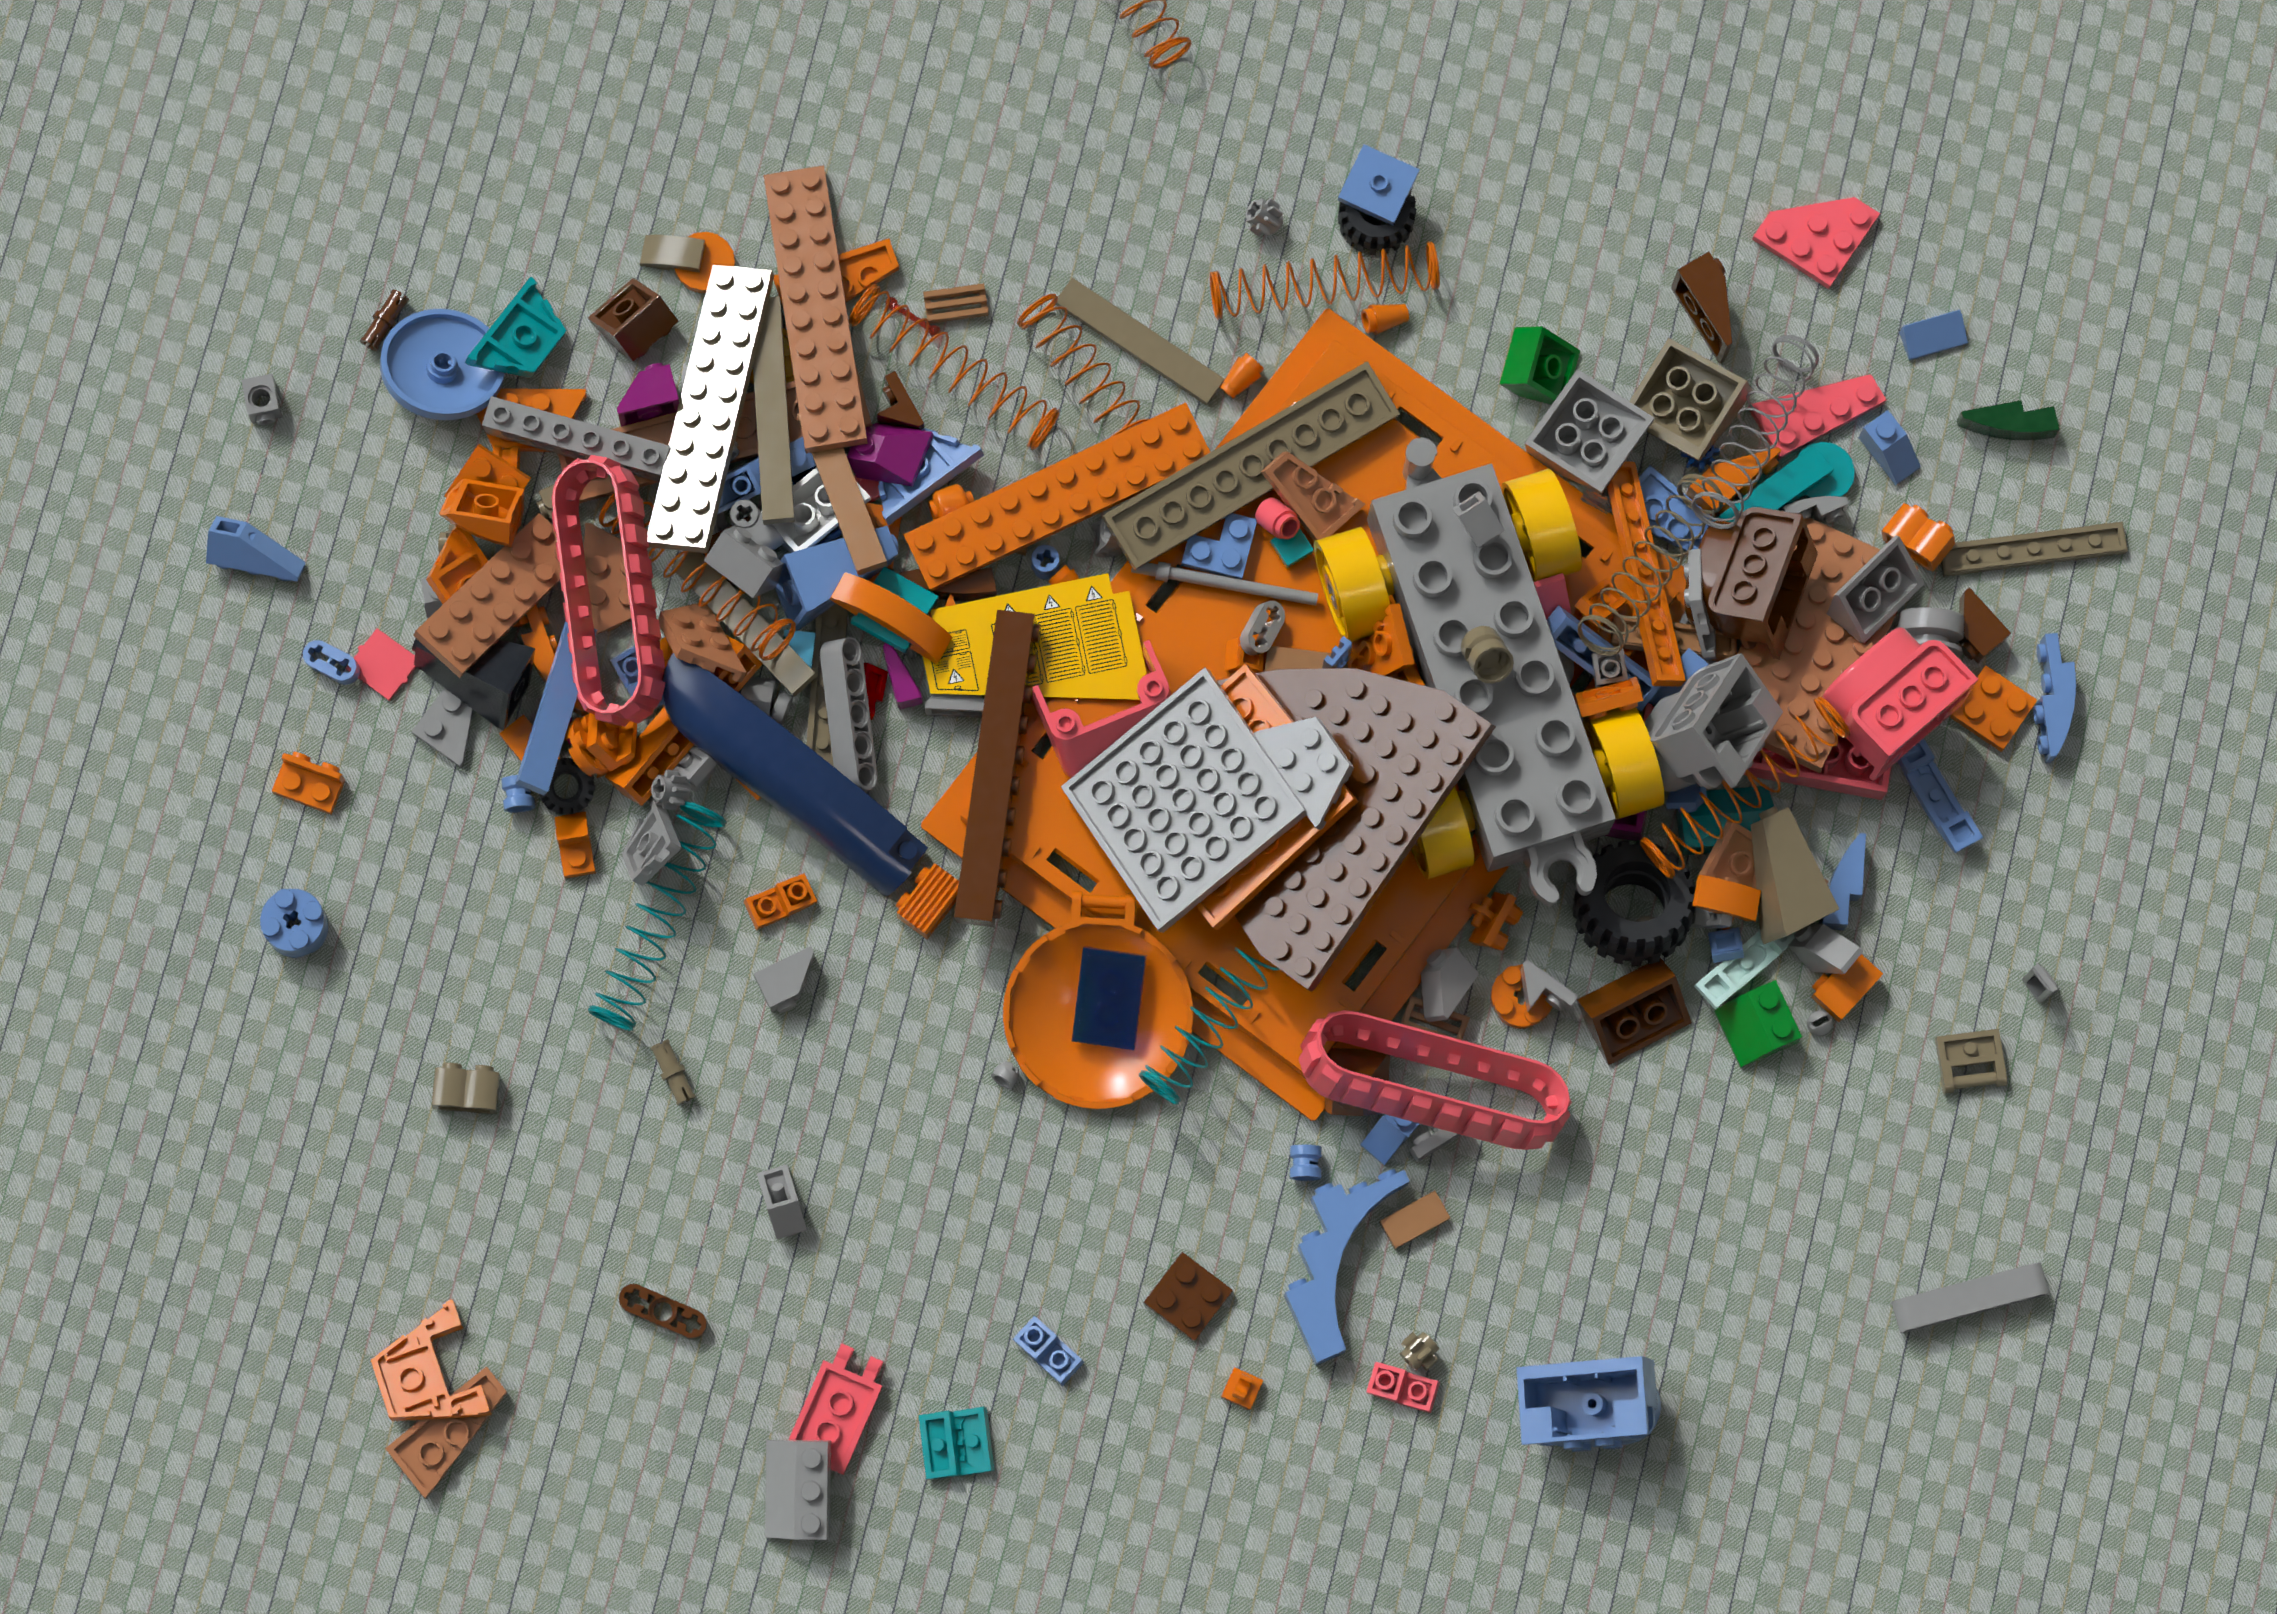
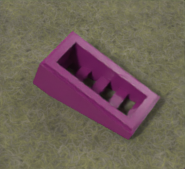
(903, 685)

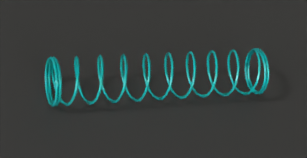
(614, 1018)
(1152, 1077)

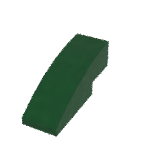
(2011, 422)

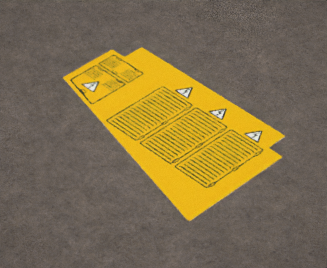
(1083, 651)

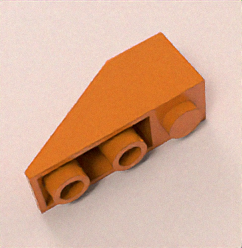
(1735, 475)

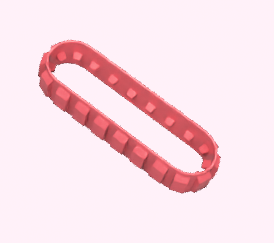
(576, 591)
(1443, 1053)

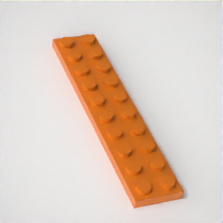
(1056, 497)

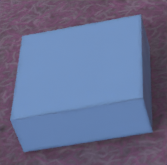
(1726, 945)

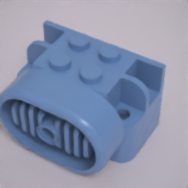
(1588, 1403)

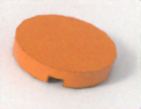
(716, 252)

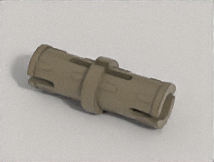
(673, 1072)

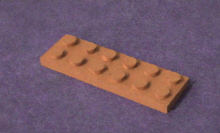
(494, 598)

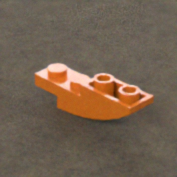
(545, 647)

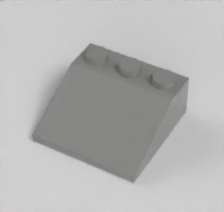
(1588, 433)

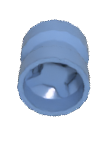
(518, 797)
(1305, 1162)

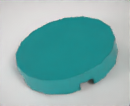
(1842, 476)

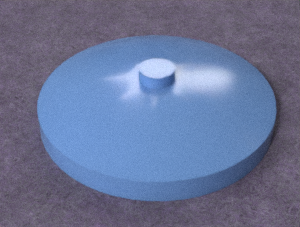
(427, 365)

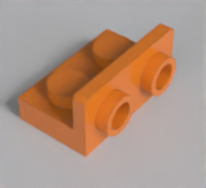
(611, 743)
(308, 782)

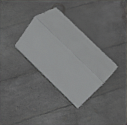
(1876, 591)

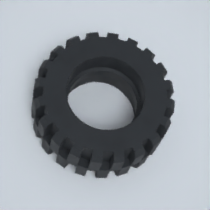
(1632, 939)

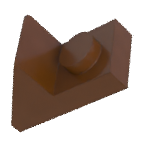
(903, 412)

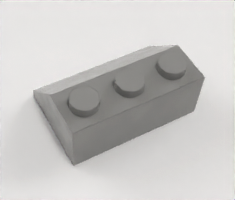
(798, 1489)

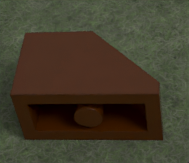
(1981, 628)

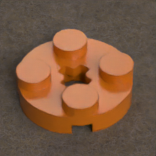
(587, 762)
(1507, 1005)

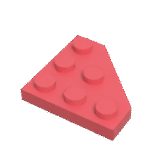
(1817, 236)

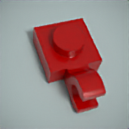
(875, 685)

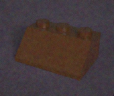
(1634, 1011)

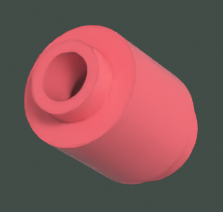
(1277, 519)

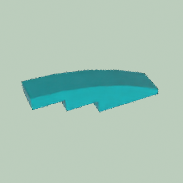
(1787, 484)

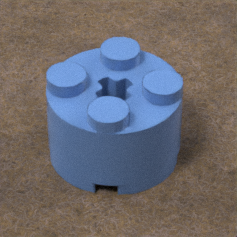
(287, 906)

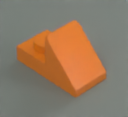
(1611, 598)
(574, 845)

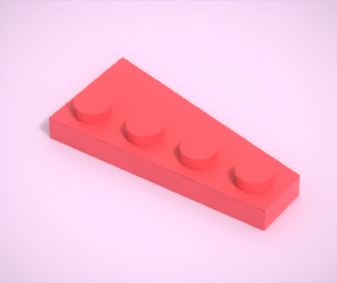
(1818, 412)

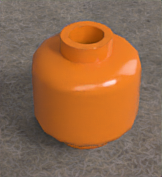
(948, 499)

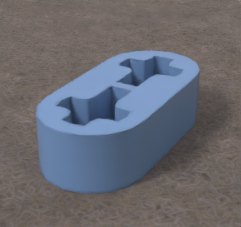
(334, 656)

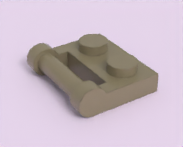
(1970, 1050)

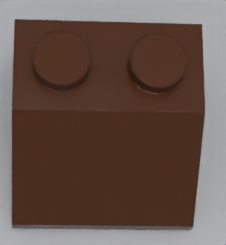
(633, 319)

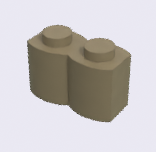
(466, 1089)

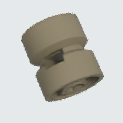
(1487, 654)

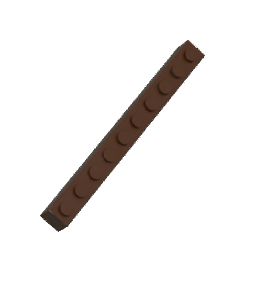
(996, 768)

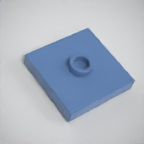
(1378, 184)

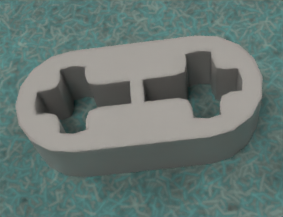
(1266, 630)

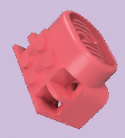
(1898, 696)

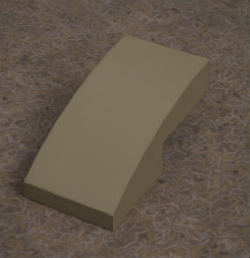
(672, 252)

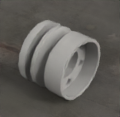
(1934, 624)

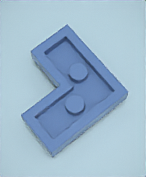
(1225, 556)

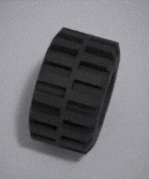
(1377, 236)

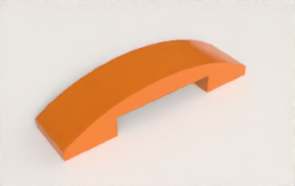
(892, 613)

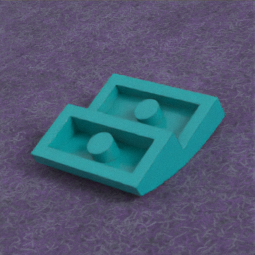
(908, 591)
(956, 1443)

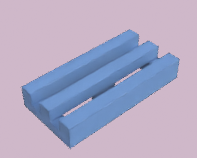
(1339, 655)

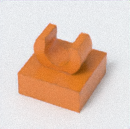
(1242, 1388)

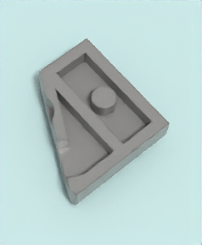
(446, 727)

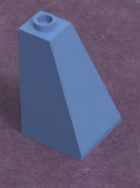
(814, 572)

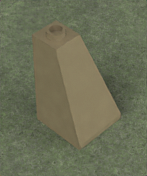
(1788, 877)

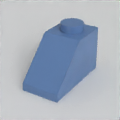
(1890, 447)

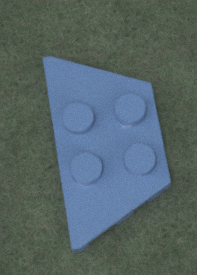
(941, 464)

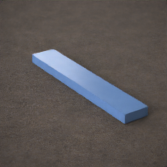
(550, 722)

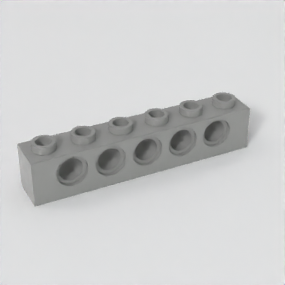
(573, 437)

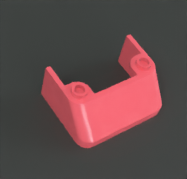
(1080, 745)

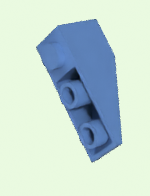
(245, 548)

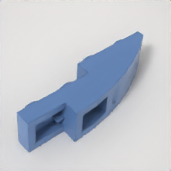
(745, 480)
(2057, 708)

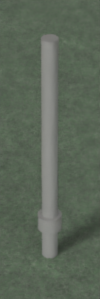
(1163, 572)

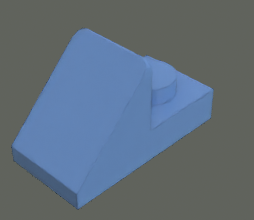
(1388, 1137)

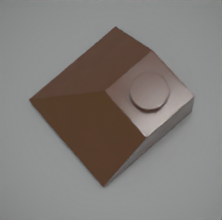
(1359, 1061)

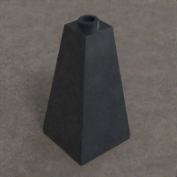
(491, 685)

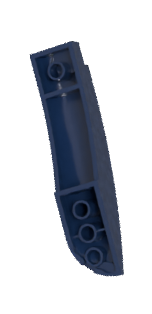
(789, 776)

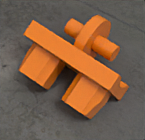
(1490, 918)

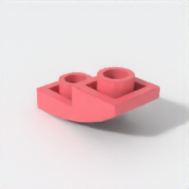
(1403, 1387)

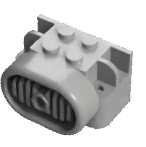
(1712, 725)

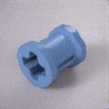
(1051, 568)

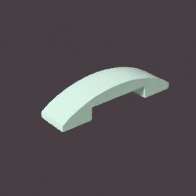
(1736, 973)

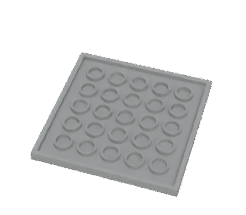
(1184, 800)

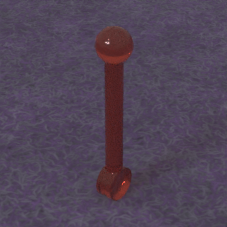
(933, 330)

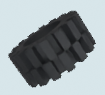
(579, 800)

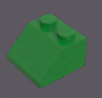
(1538, 364)
(1758, 1024)

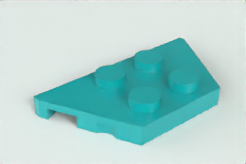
(520, 335)

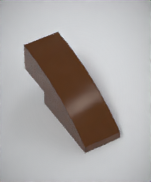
(968, 588)

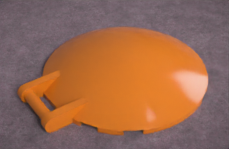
(1043, 1005)

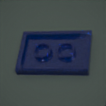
(1109, 998)

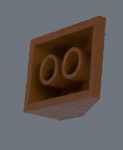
(1703, 295)

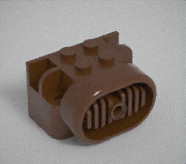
(1756, 576)

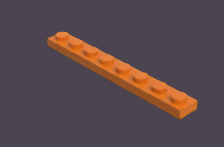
(1656, 626)

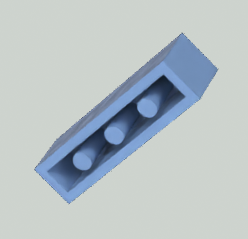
(1567, 640)

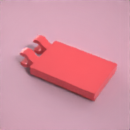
(839, 1407)

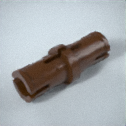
(384, 320)

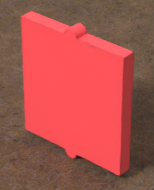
(384, 664)

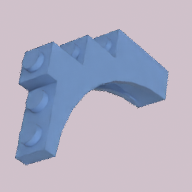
(1339, 1215)

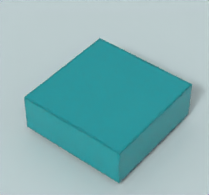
(1292, 549)

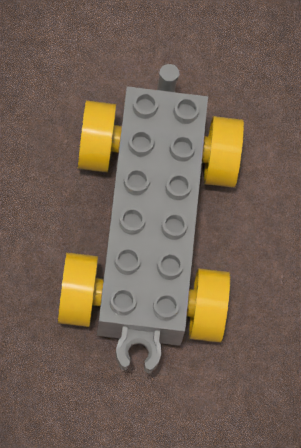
(1542, 772)

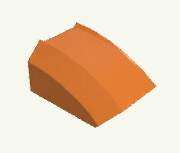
(485, 510)

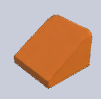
(1236, 657)

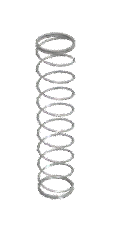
(1786, 363)

